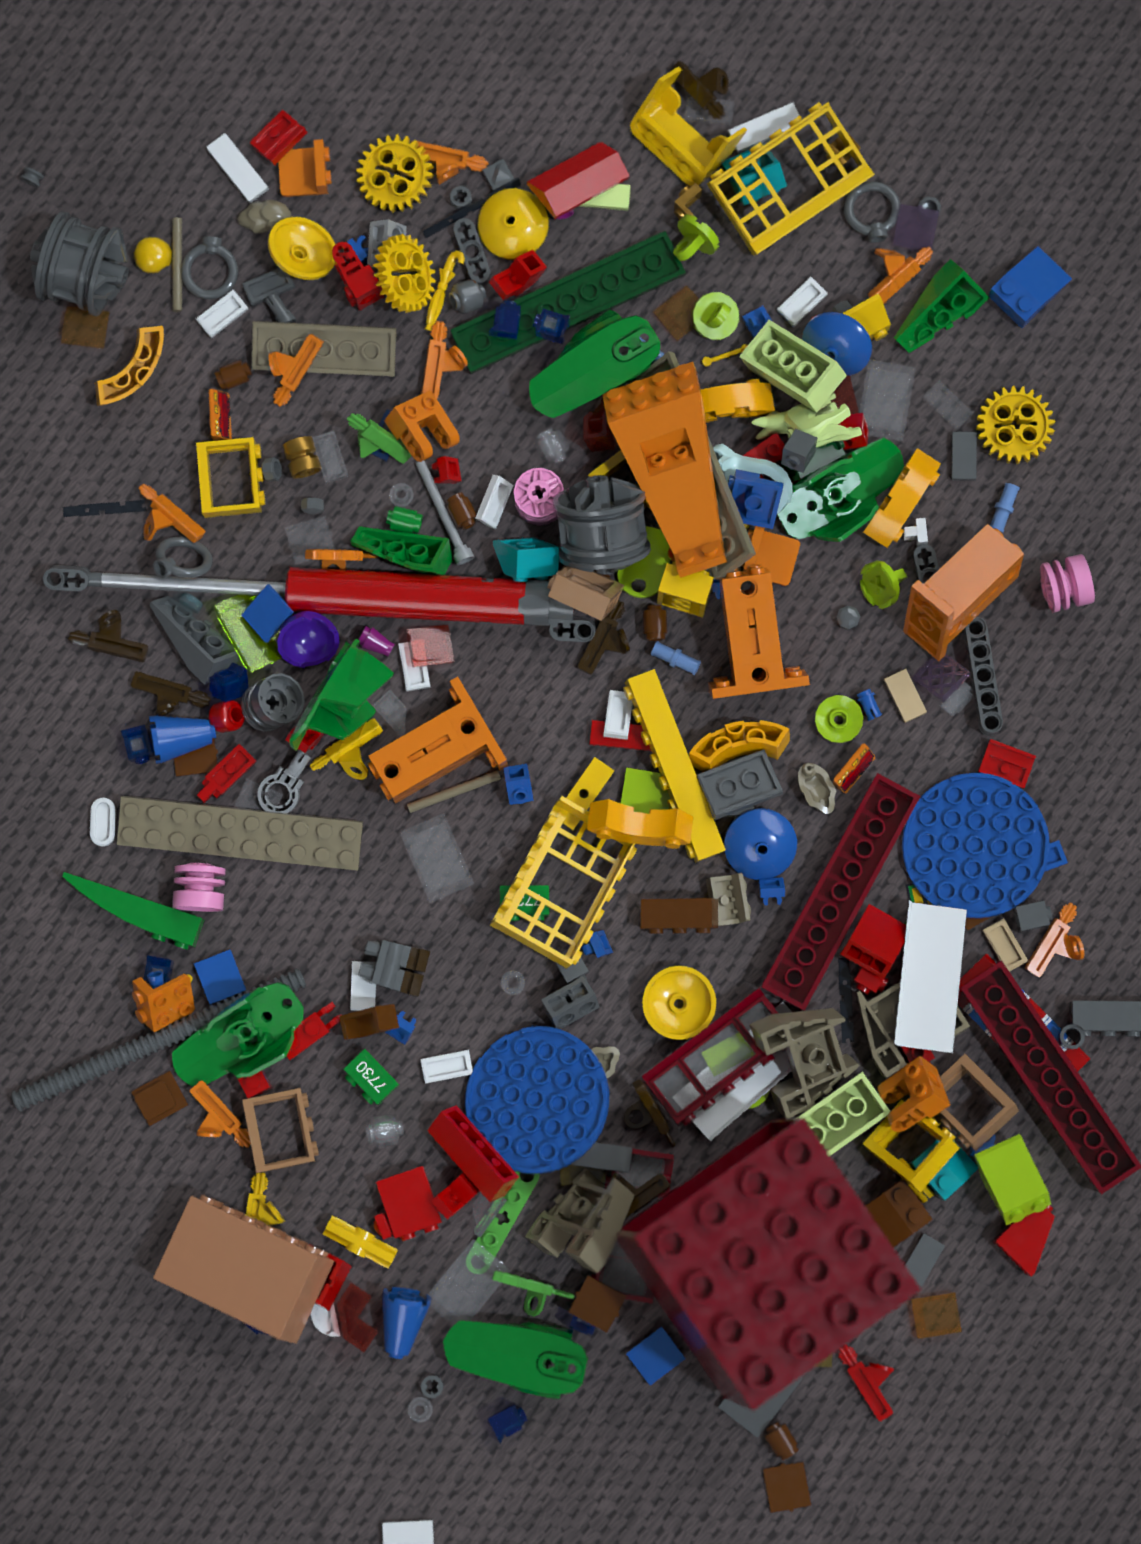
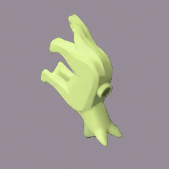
(820, 424)

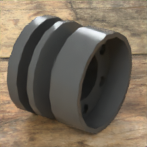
(272, 702)

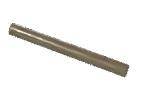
(177, 263)
(454, 791)

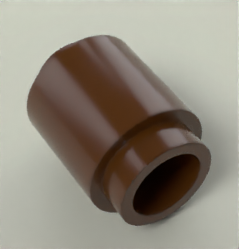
(233, 374)
(461, 511)
(655, 623)
(781, 1440)

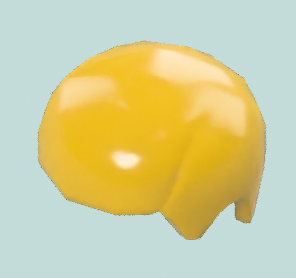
(152, 255)

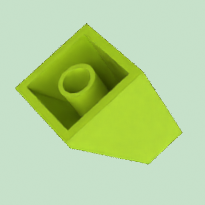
(1012, 1179)

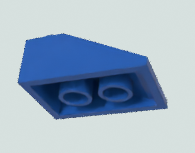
(1029, 286)

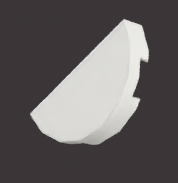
(325, 1320)

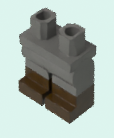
(387, 966)

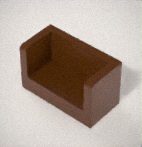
(369, 1021)

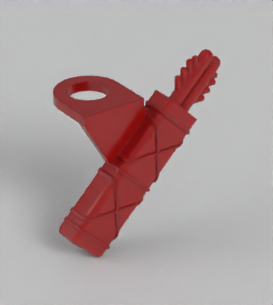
(868, 1381)

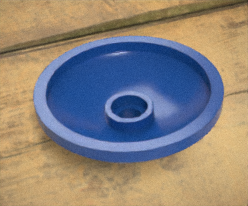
(841, 336)
(755, 829)

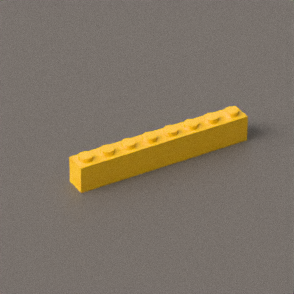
(673, 762)

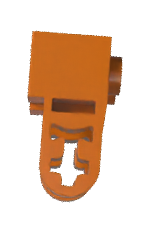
(419, 412)
(925, 1090)

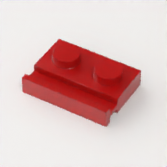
(278, 137)
(1007, 763)

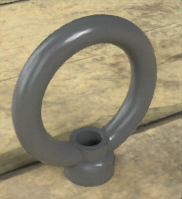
(878, 231)
(210, 245)
(165, 566)

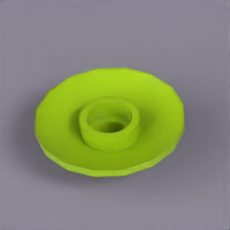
(845, 708)

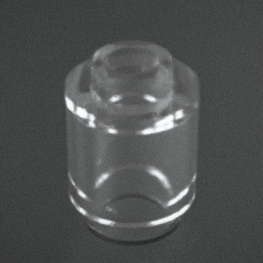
(957, 700)

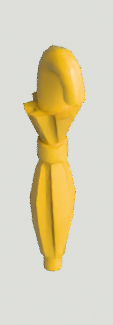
(438, 298)

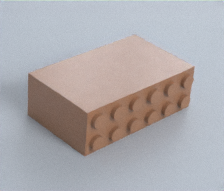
(244, 1268)

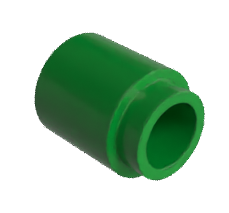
(404, 520)

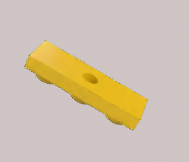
(592, 781)

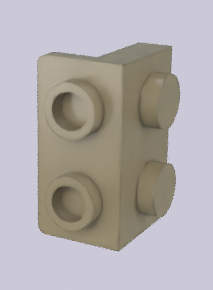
(731, 897)

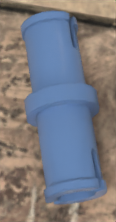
(1004, 507)
(675, 658)

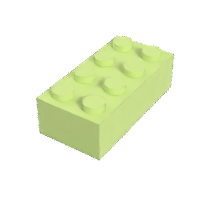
(793, 365)
(846, 1113)

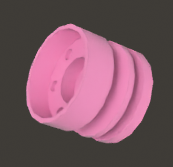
(528, 504)
(1062, 584)
(199, 888)

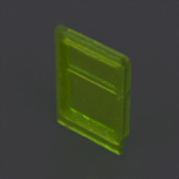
(247, 643)

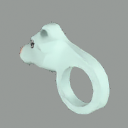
(731, 461)

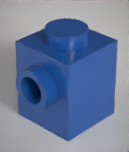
(518, 784)

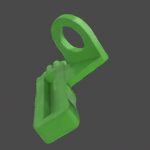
(374, 437)
(535, 1289)

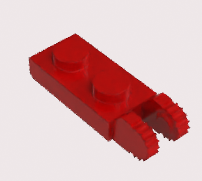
(312, 1030)

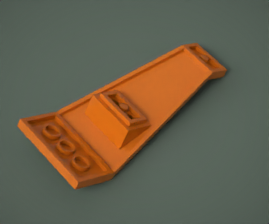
(668, 451)

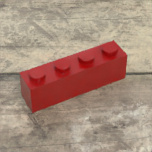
(473, 1153)

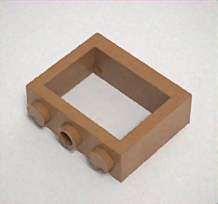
(585, 591)
(1009, 1108)
(305, 1123)

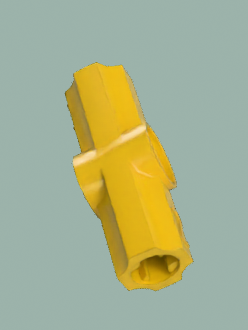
(360, 1242)

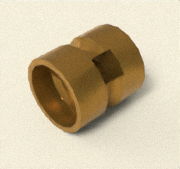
(302, 459)

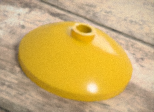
(524, 234)
(301, 248)
(681, 984)

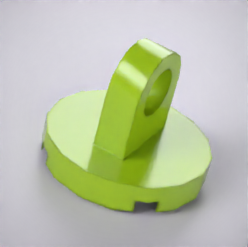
(695, 238)
(715, 316)
(881, 583)

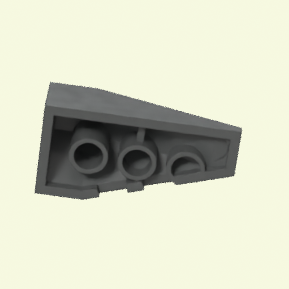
(197, 643)

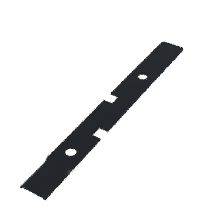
(463, 212)
(110, 508)
(845, 1006)

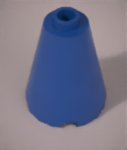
(179, 736)
(402, 1319)

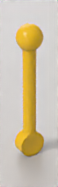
(706, 361)

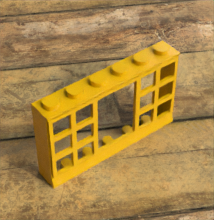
(811, 207)
(528, 870)

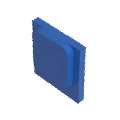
(267, 613)
(220, 977)
(655, 1356)

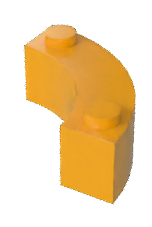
(137, 371)
(738, 400)
(905, 494)
(738, 740)
(621, 823)

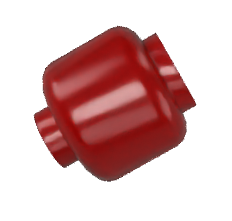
(226, 716)

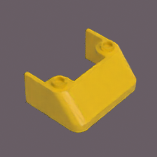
(674, 139)

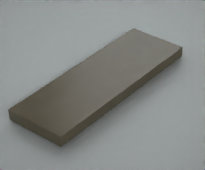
(344, 351)

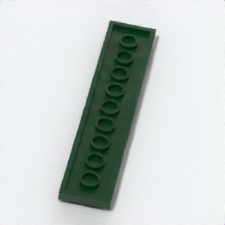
(578, 295)

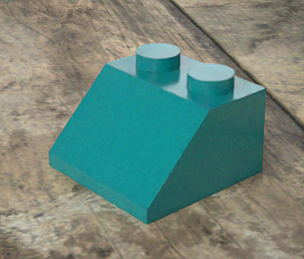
(770, 167)
(527, 558)
(953, 1173)

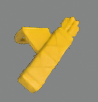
(348, 750)
(256, 1202)

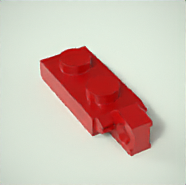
(226, 773)

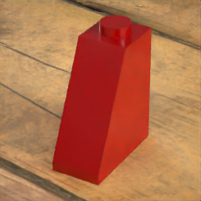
(1026, 1239)

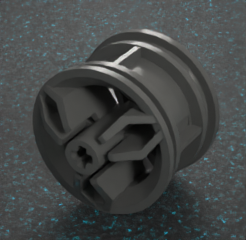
(79, 263)
(601, 525)

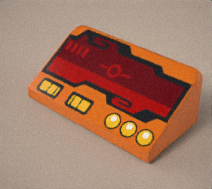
(220, 415)
(854, 768)

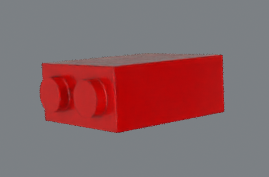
(875, 941)
(409, 1203)

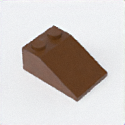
(898, 1212)

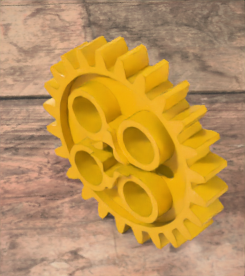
(402, 154)
(404, 255)
(1017, 446)

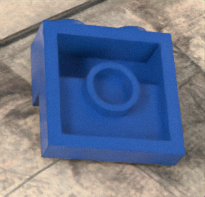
(755, 498)

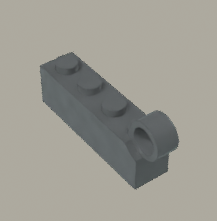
(1102, 1017)

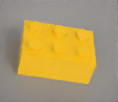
(687, 593)

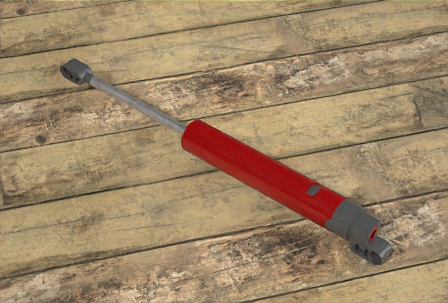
(372, 595)

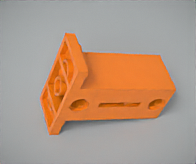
(961, 590)
(753, 637)
(435, 748)

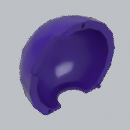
(307, 639)

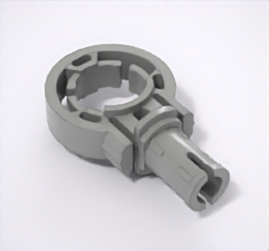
(293, 770)

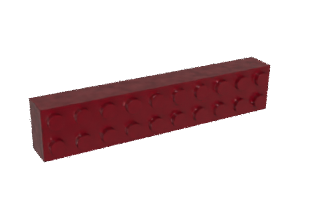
(840, 892)
(1050, 1077)

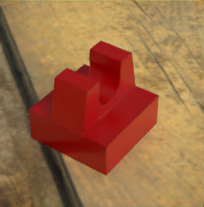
(448, 470)

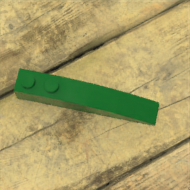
(142, 913)

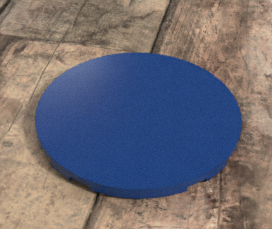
(976, 845)
(538, 1098)

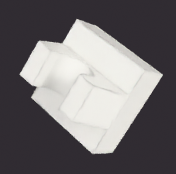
(917, 532)

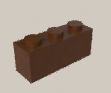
(679, 915)

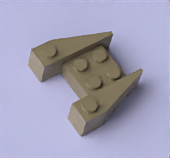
(880, 1024)
(811, 1053)
(590, 1215)

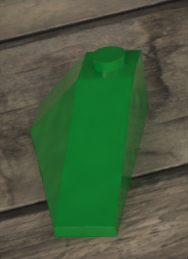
(944, 300)
(409, 550)

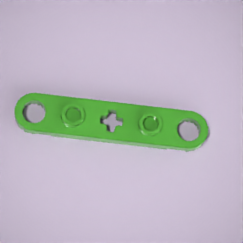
(516, 1198)

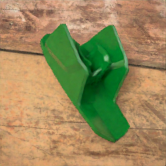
(594, 364)
(842, 493)
(341, 698)
(240, 1037)
(518, 1355)

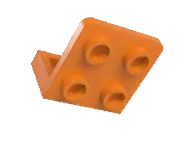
(305, 171)
(774, 553)
(163, 1004)

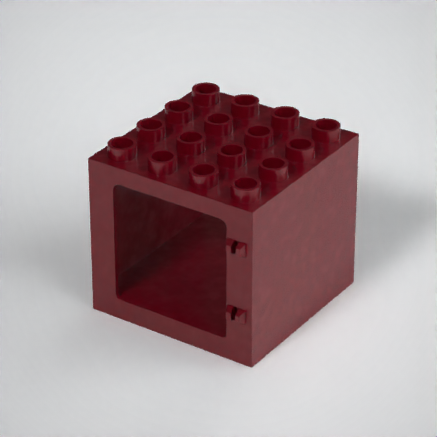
(766, 1261)

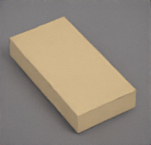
(905, 696)
(1005, 945)

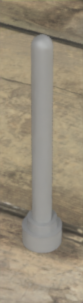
(462, 553)

